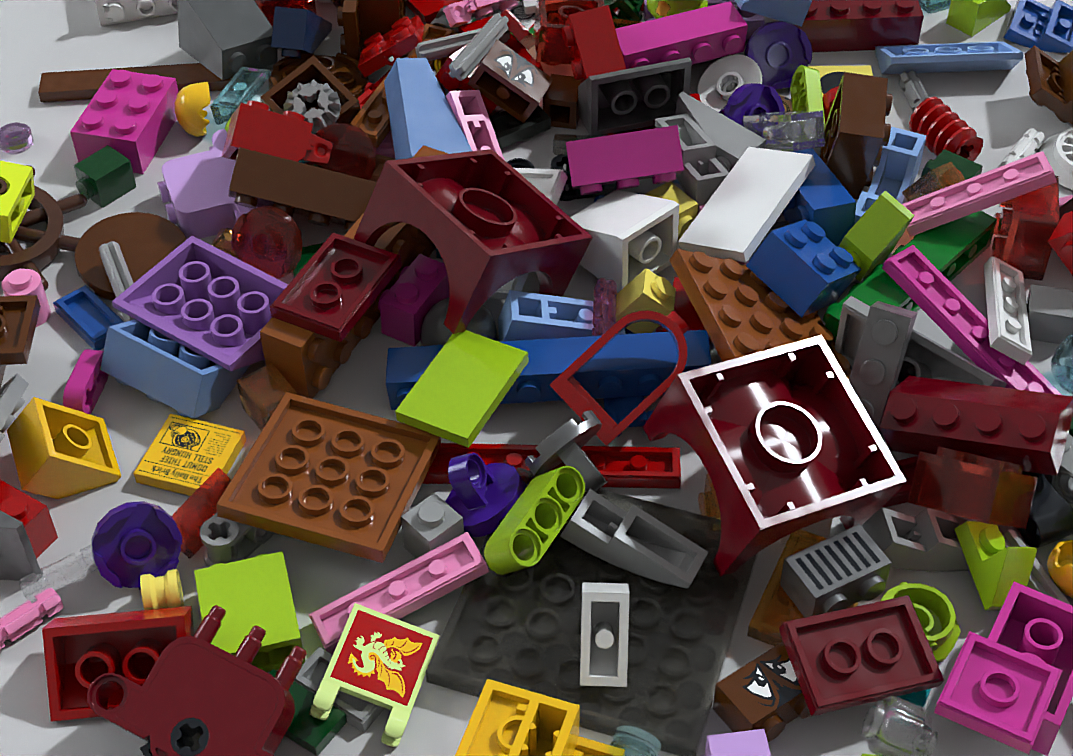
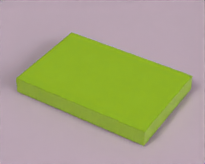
(462, 387)

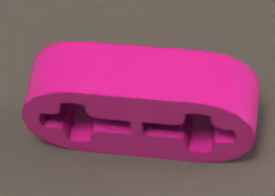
(85, 382)

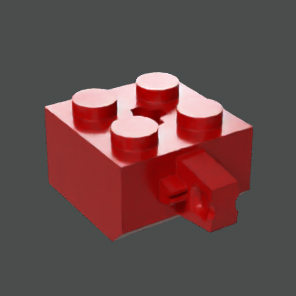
(275, 134)

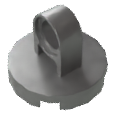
(565, 446)

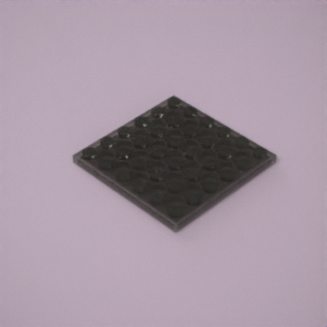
(528, 633)

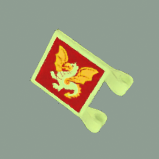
(378, 663)

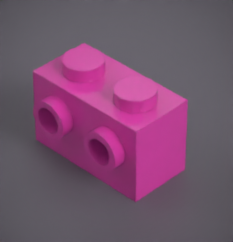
(411, 298)

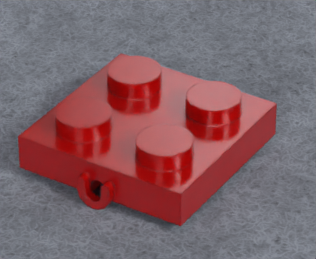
(397, 42)

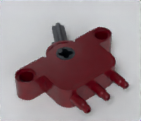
(204, 693)

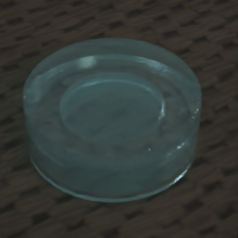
(636, 741)

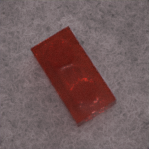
(198, 509)

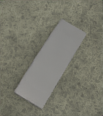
(701, 168)
(634, 541)
(919, 541)

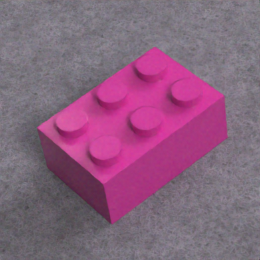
(128, 114)
(625, 159)
(1043, 631)

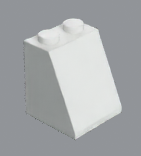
(629, 235)

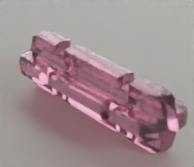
(604, 306)

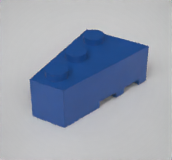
(822, 202)

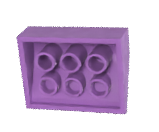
(205, 303)

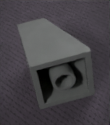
(225, 35)

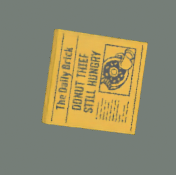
(188, 453)

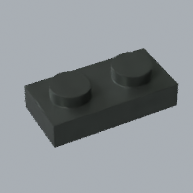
(511, 130)

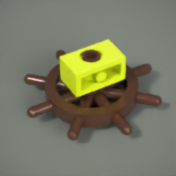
(17, 196)

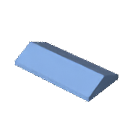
(947, 57)

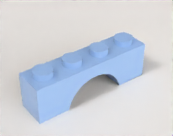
(896, 169)

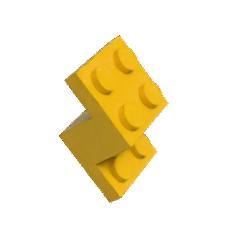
(526, 724)

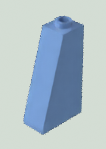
(420, 111)

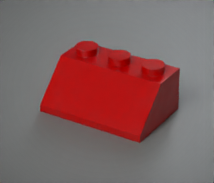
(99, 644)

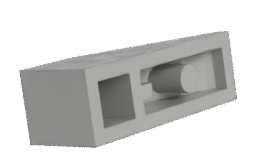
(728, 135)

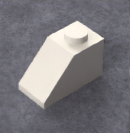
(604, 634)

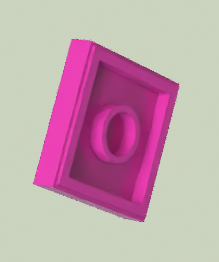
(998, 692)

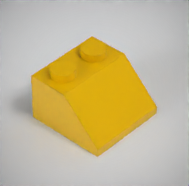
(61, 450)

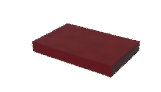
(336, 287)
(860, 655)

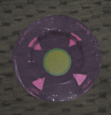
(15, 138)

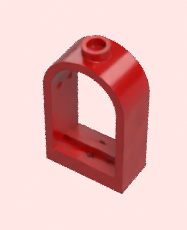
(580, 400)

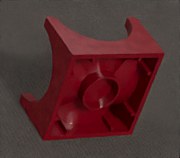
(481, 221)
(779, 445)

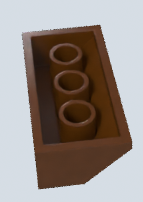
(299, 189)

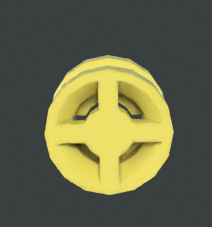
(162, 590)

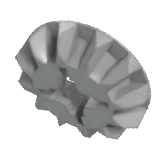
(327, 101)

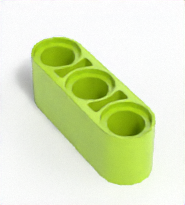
(534, 520)

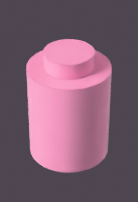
(27, 283)

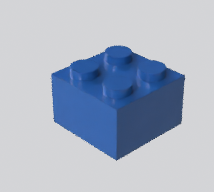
(803, 266)

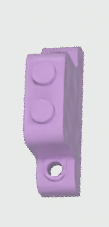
(200, 190)

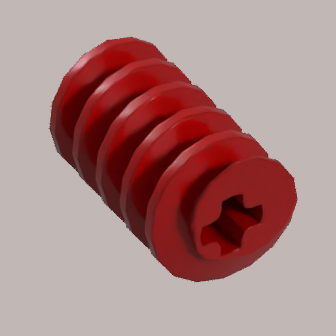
(944, 129)

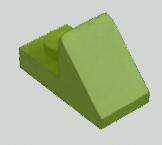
(993, 564)

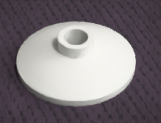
(724, 76)

